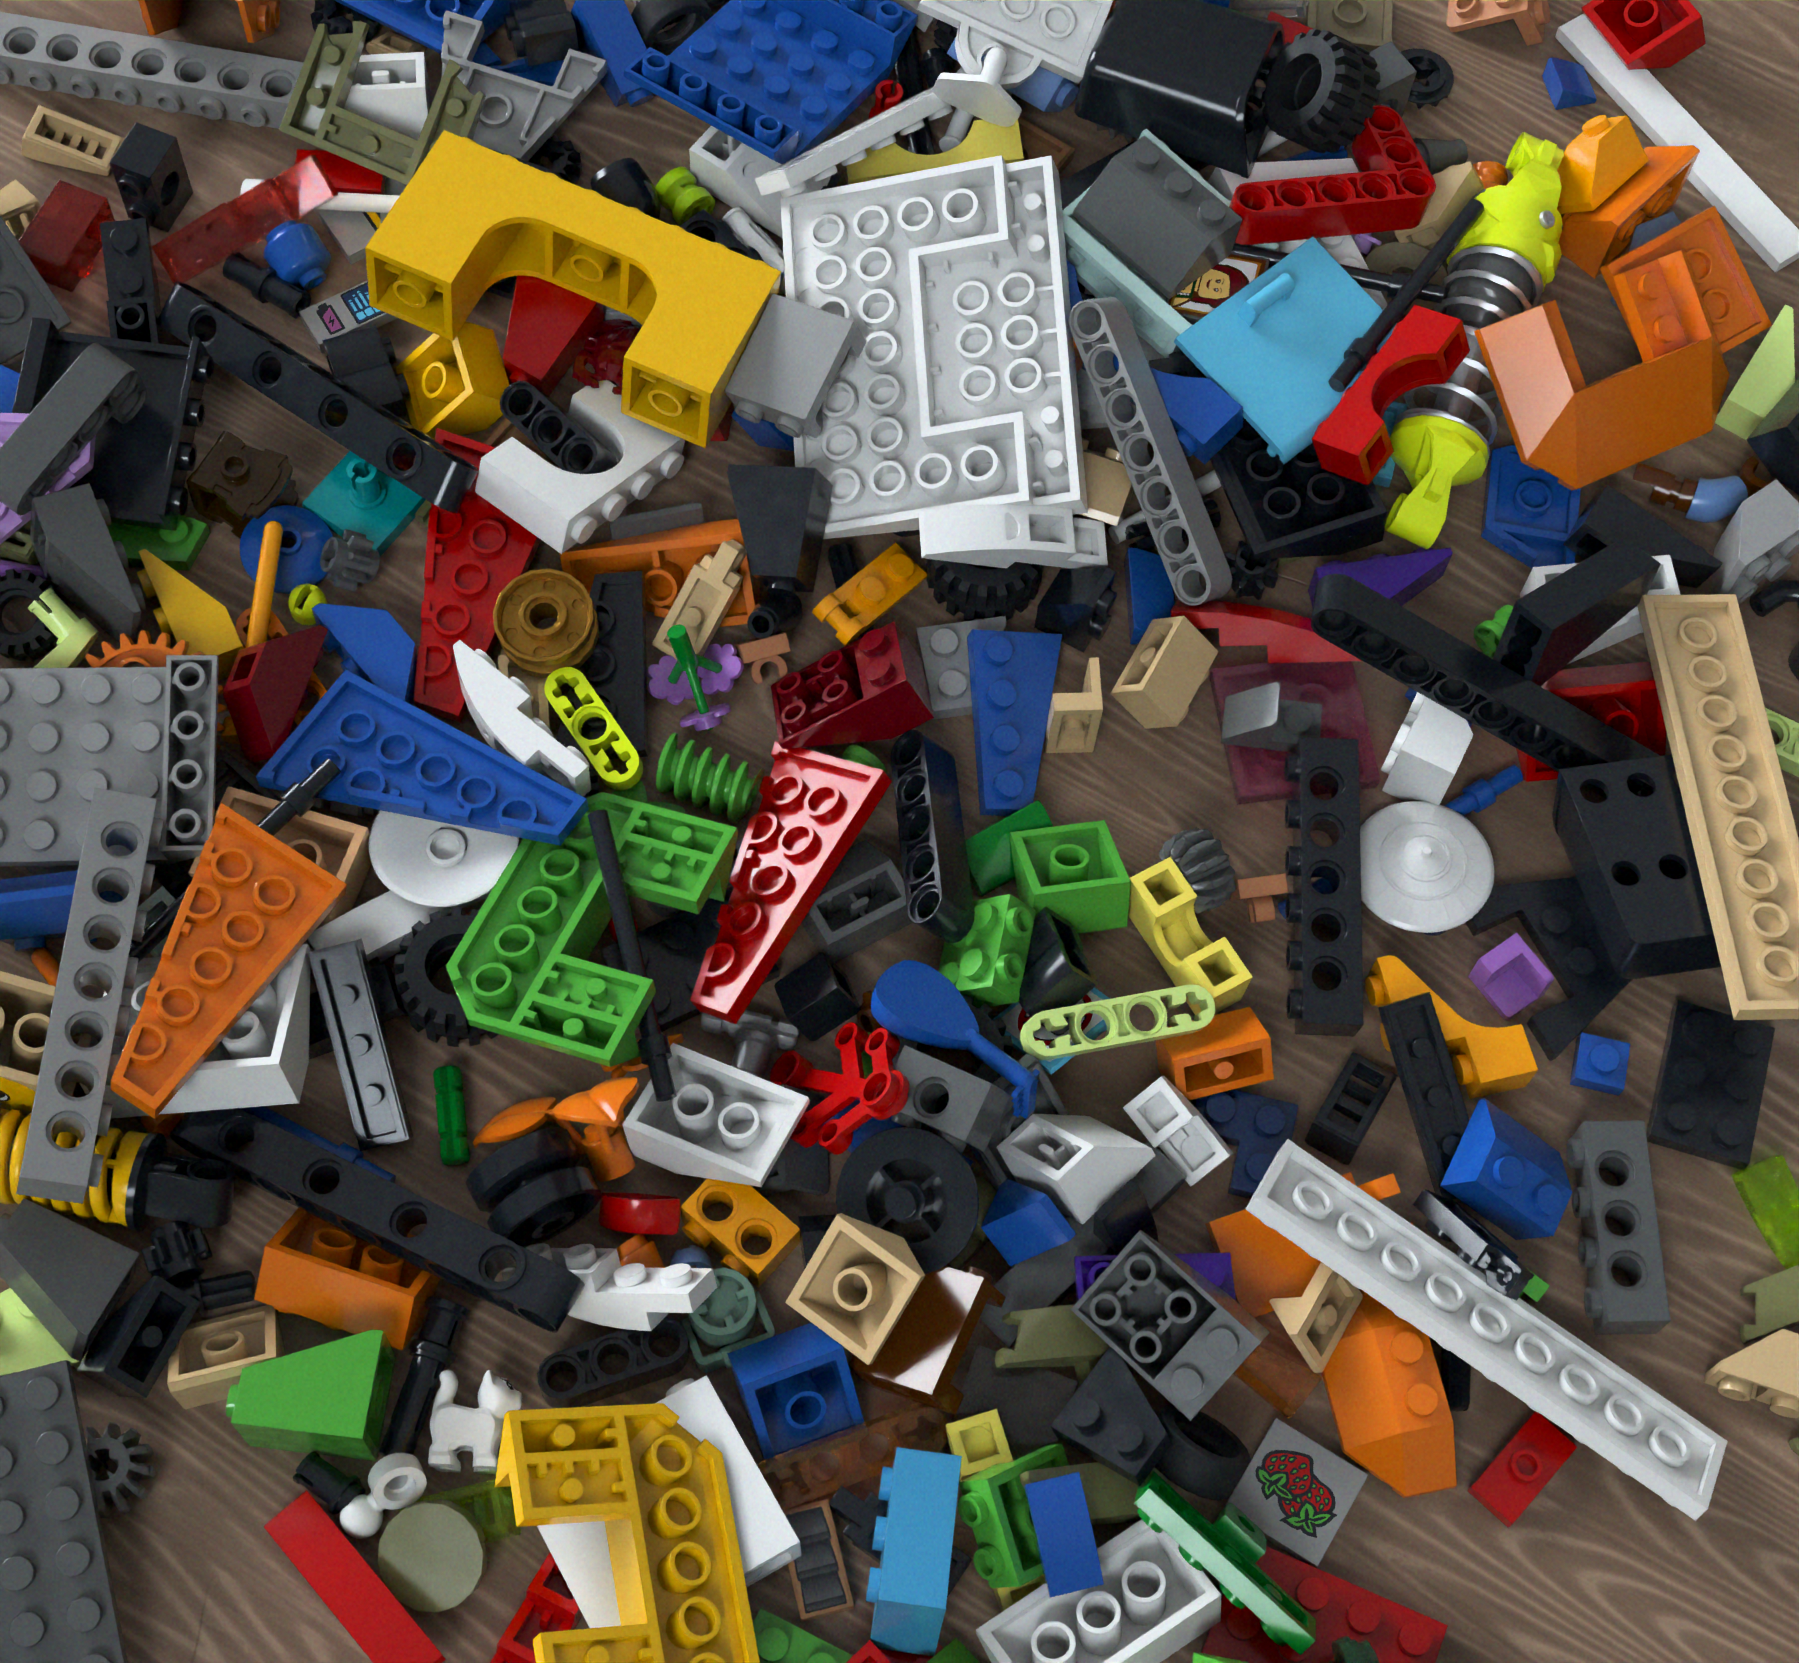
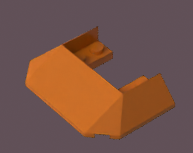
(1625, 417)

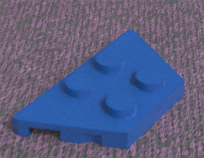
(1527, 511)

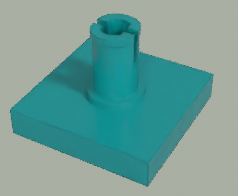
(364, 501)

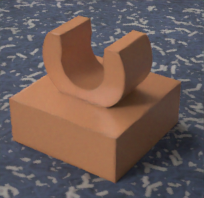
(764, 650)
(1258, 895)

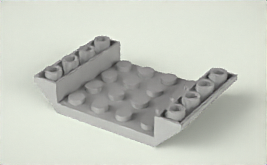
(111, 731)

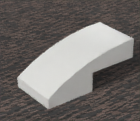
(1178, 1130)

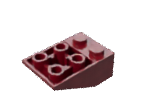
(854, 694)

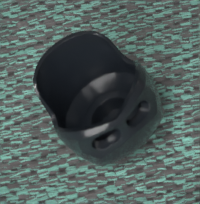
(628, 185)

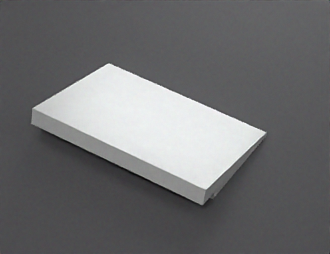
(964, 348)

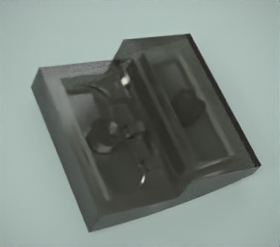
(1024, 1397)

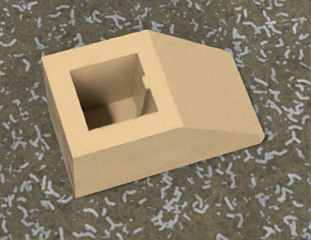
(1453, 191)
(1763, 1373)

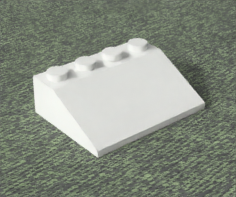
(257, 1060)

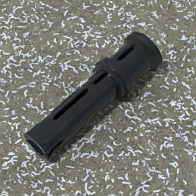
(430, 1356)

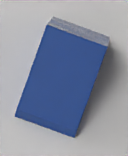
(1024, 1223)

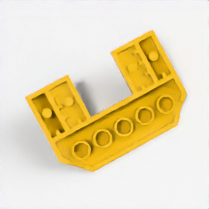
(664, 1526)

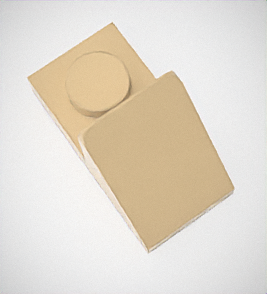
(1319, 1316)

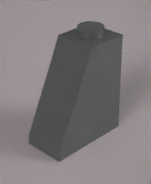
(63, 1273)

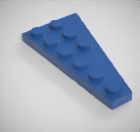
(419, 767)

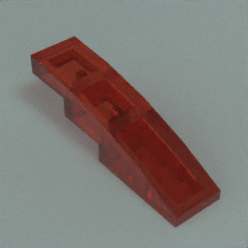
(244, 220)

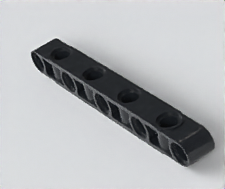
(319, 398)
(383, 1214)

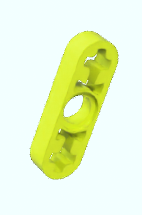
(586, 695)

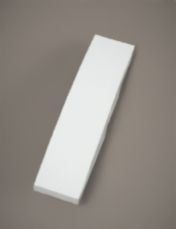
(382, 924)

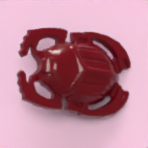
(605, 351)

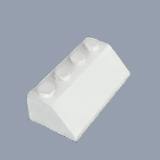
(1140, 1614)

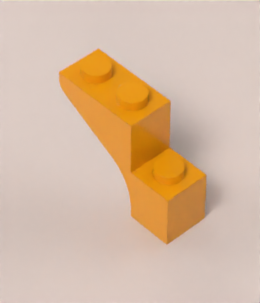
(1485, 1057)

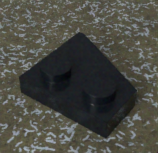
(1113, 1421)

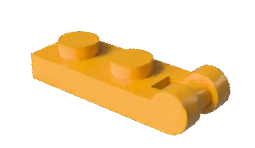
(870, 594)

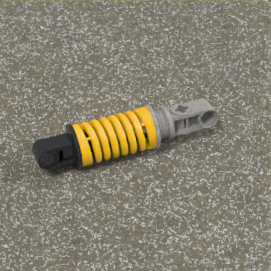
(135, 1176)

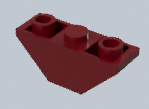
(269, 689)

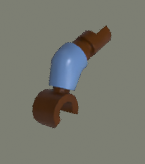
(1702, 499)

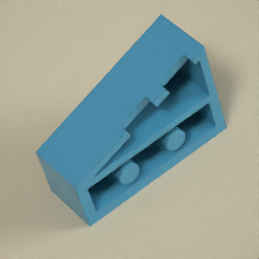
(914, 1549)

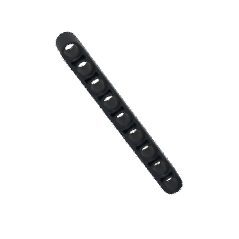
(1467, 680)

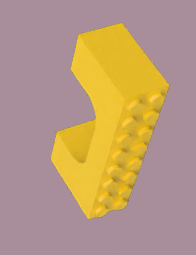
(490, 218)

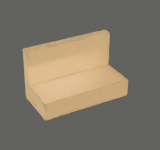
(1076, 716)

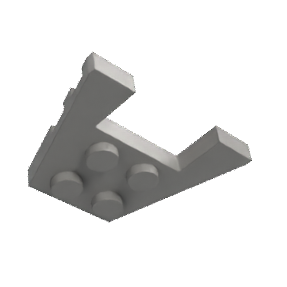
(516, 110)

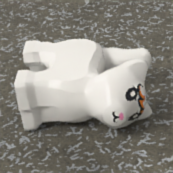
(470, 1429)

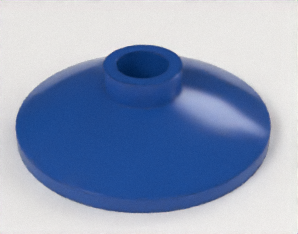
(295, 564)

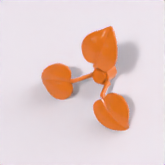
(599, 1107)

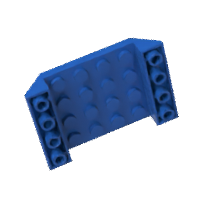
(779, 68)

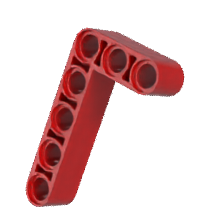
(1383, 197)

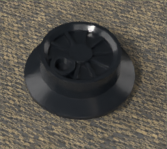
(912, 1188)

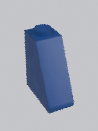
(609, 33)

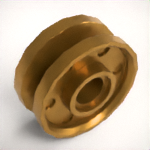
(541, 596)

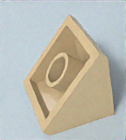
(857, 1285)
(217, 1349)

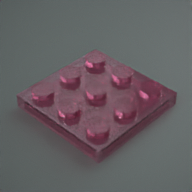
(1259, 772)

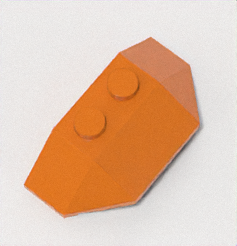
(1391, 1402)

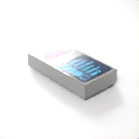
(342, 315)

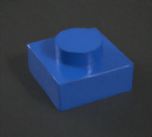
(1600, 1064)

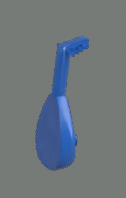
(931, 1011)

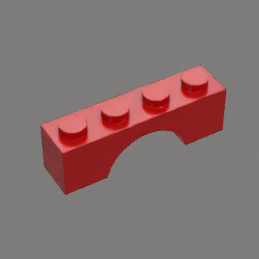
(1419, 352)

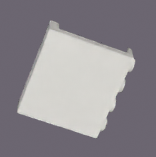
(761, 1526)

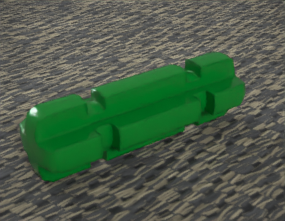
(451, 1115)

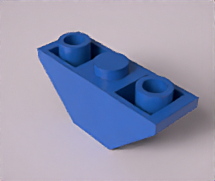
(370, 646)

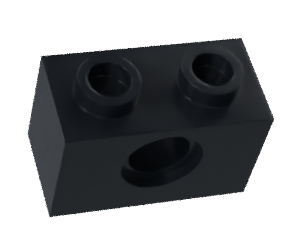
(151, 176)

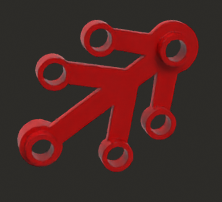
(881, 1093)

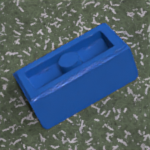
(1147, 591)

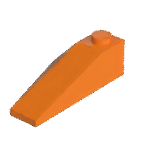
(666, 562)

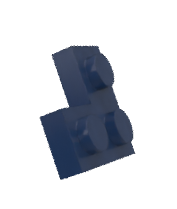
(1253, 1125)

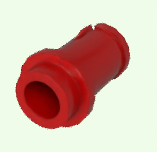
(885, 98)

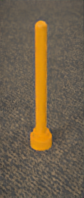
(261, 601)

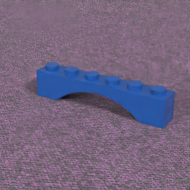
(1196, 406)

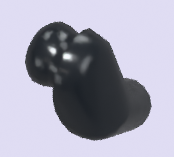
(1775, 596)

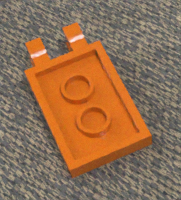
(1266, 1261)

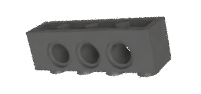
(1624, 1152)

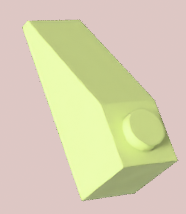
(1763, 380)

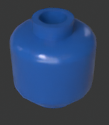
(297, 254)

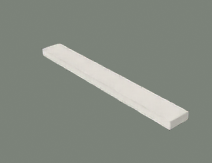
(1671, 125)

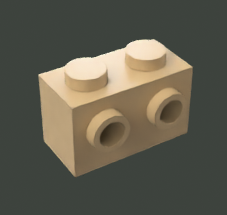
(1165, 672)

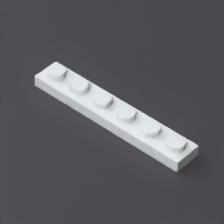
(851, 144)

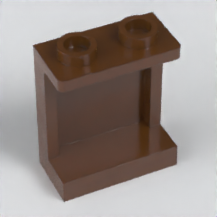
(931, 1338)

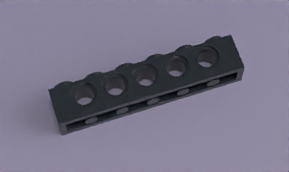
(1336, 767)

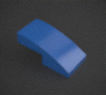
(1064, 1534)

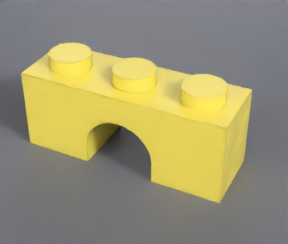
(1165, 917)

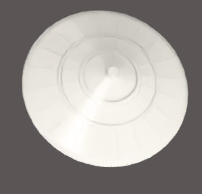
(436, 860)
(1424, 867)

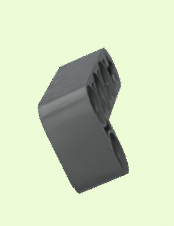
(65, 422)

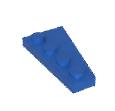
(1010, 709)

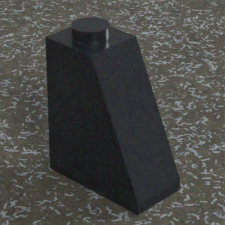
(781, 523)

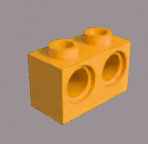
(750, 1217)

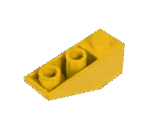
(190, 613)

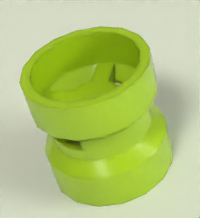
(680, 193)

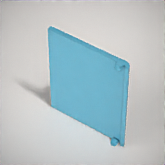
(1283, 343)

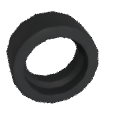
(654, 14)
(1202, 1455)

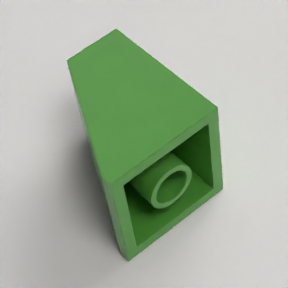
(318, 1398)

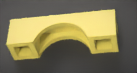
(982, 142)

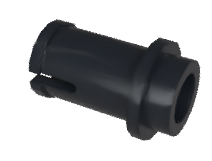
(934, 63)
(327, 1482)

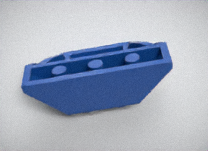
(39, 908)

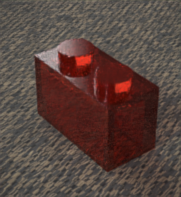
(66, 234)

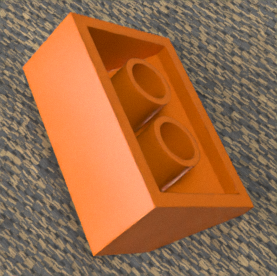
(1603, 234)
(342, 1280)

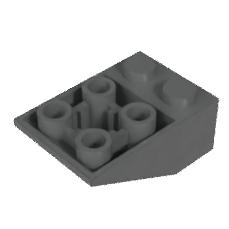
(83, 560)
(1169, 1323)

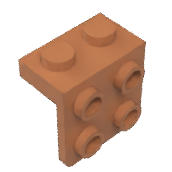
(1528, 15)

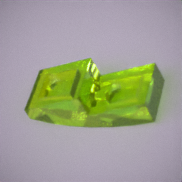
(1773, 1205)

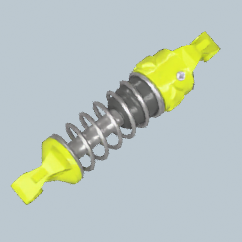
(1490, 277)

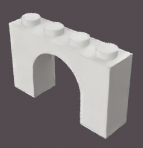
(568, 505)

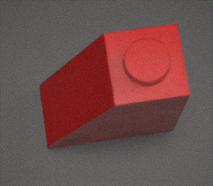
(546, 331)

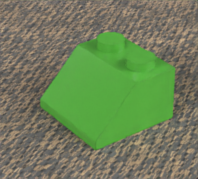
(1073, 874)

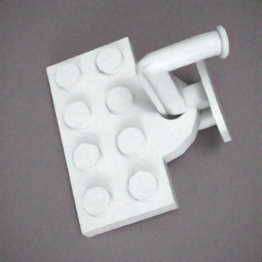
(1016, 41)

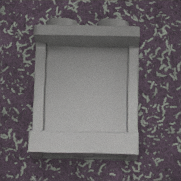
(791, 365)

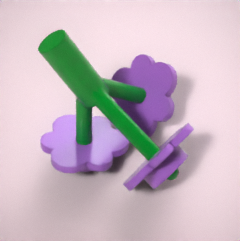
(680, 681)

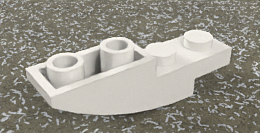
(1010, 534)
(506, 721)
(627, 1294)

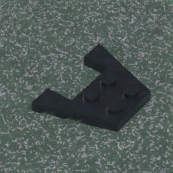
(1571, 947)

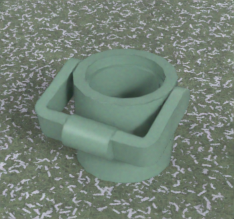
(726, 1320)

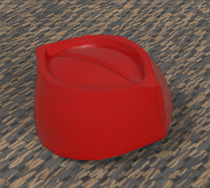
(640, 1213)

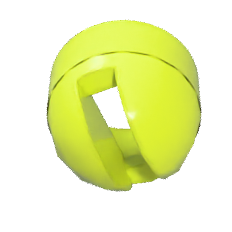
(314, 597)

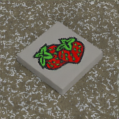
(1297, 1492)

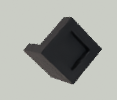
(817, 997)

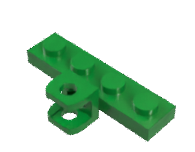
(1229, 1553)

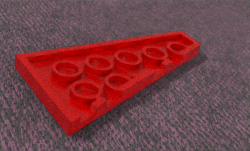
(465, 569)
(787, 855)

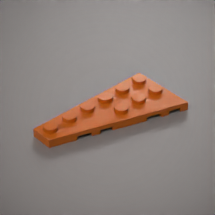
(230, 938)

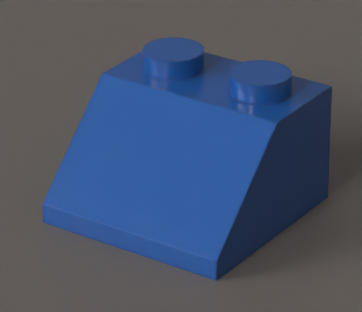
(1508, 1175)
(795, 1389)

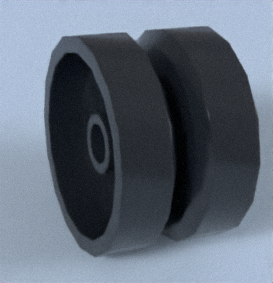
(534, 1187)

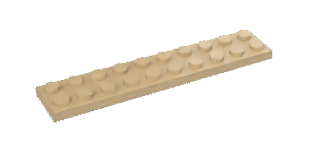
(1730, 795)

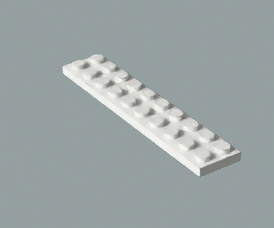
(1490, 1331)

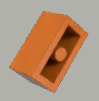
(1219, 1057)

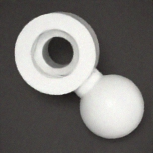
(394, 1484)

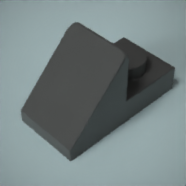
(1266, 722)

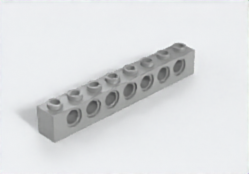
(145, 71)
(46, 1167)

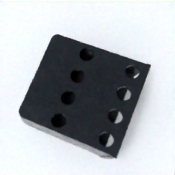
(1183, 77)
(1637, 867)

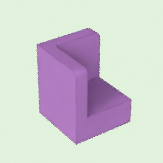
(1511, 977)

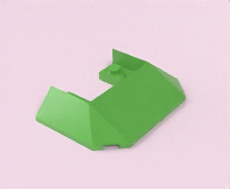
(530, 943)

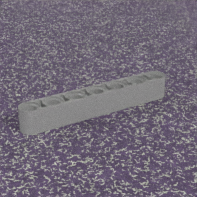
(1132, 437)

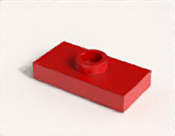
(1522, 1469)

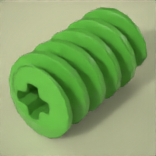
(706, 779)

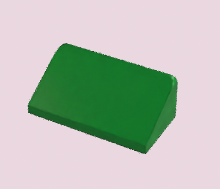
(990, 849)

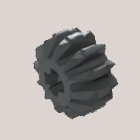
(1202, 865)
(131, 1466)

